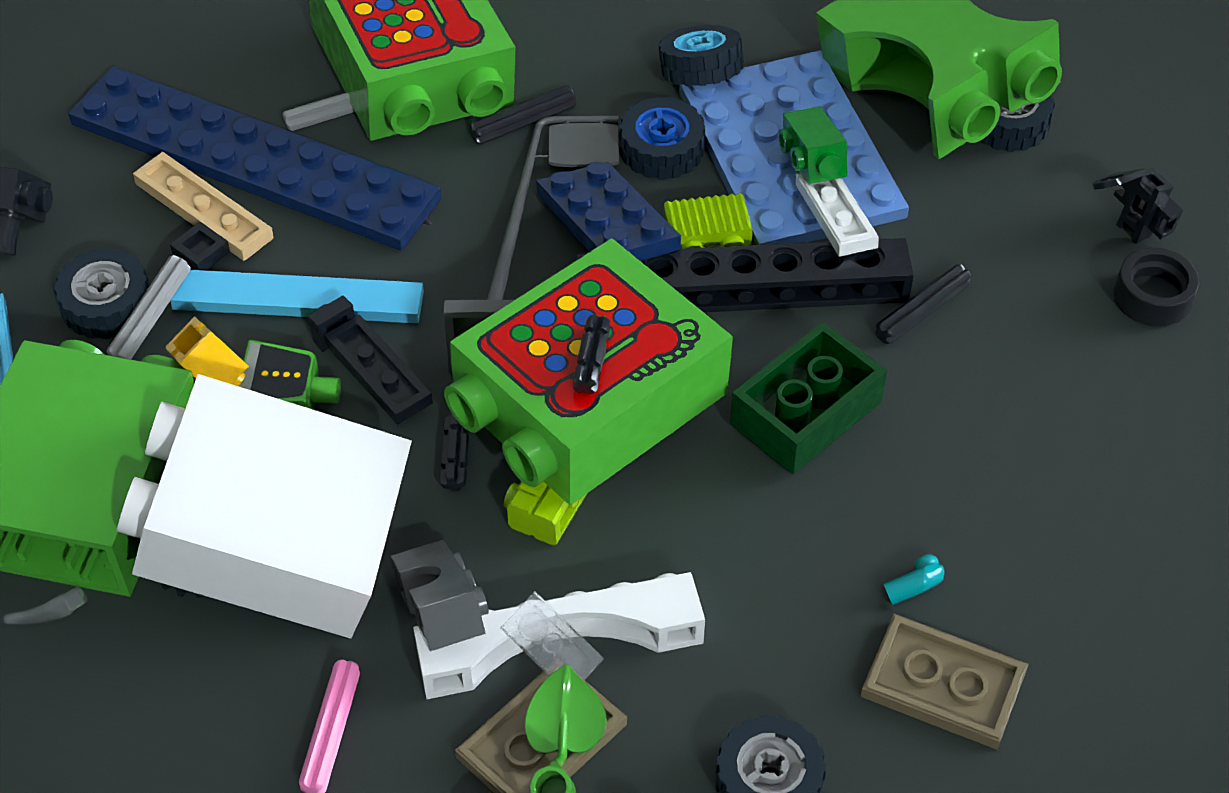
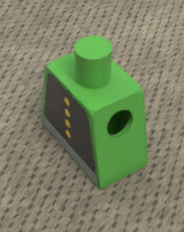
(288, 375)

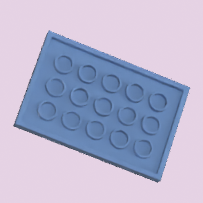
(744, 145)

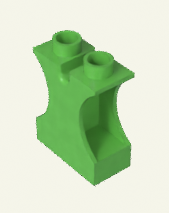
(944, 57)

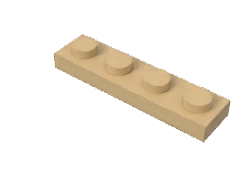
(203, 203)

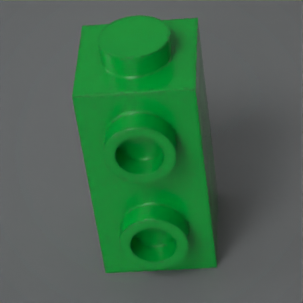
(814, 145)

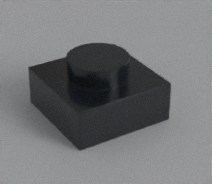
(200, 247)
(328, 318)

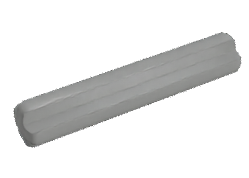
(317, 112)
(149, 308)

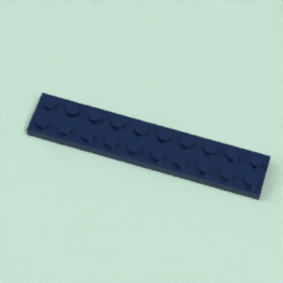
(258, 157)

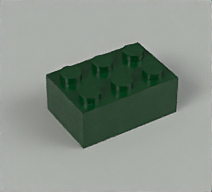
(807, 397)

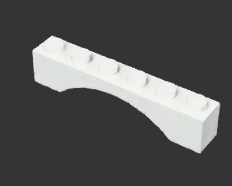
(651, 613)

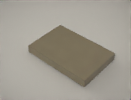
(944, 681)
(502, 754)

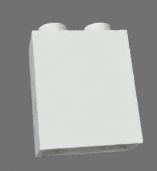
(266, 505)

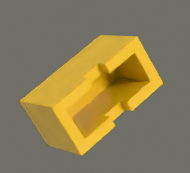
(205, 354)

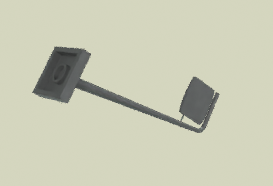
(572, 143)

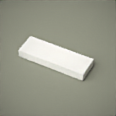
(838, 215)

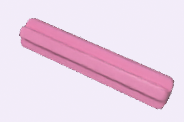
(329, 727)

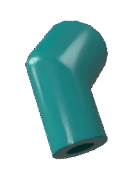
(926, 576)

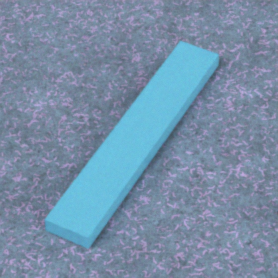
(297, 295)

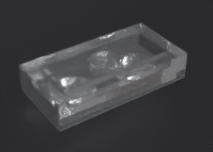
(550, 638)

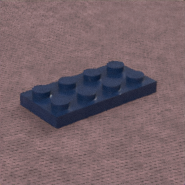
(602, 206)

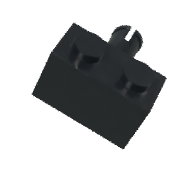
(21, 199)

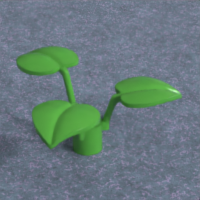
(562, 718)

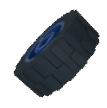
(662, 137)

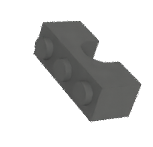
(440, 594)

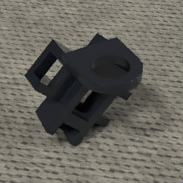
(1144, 194)

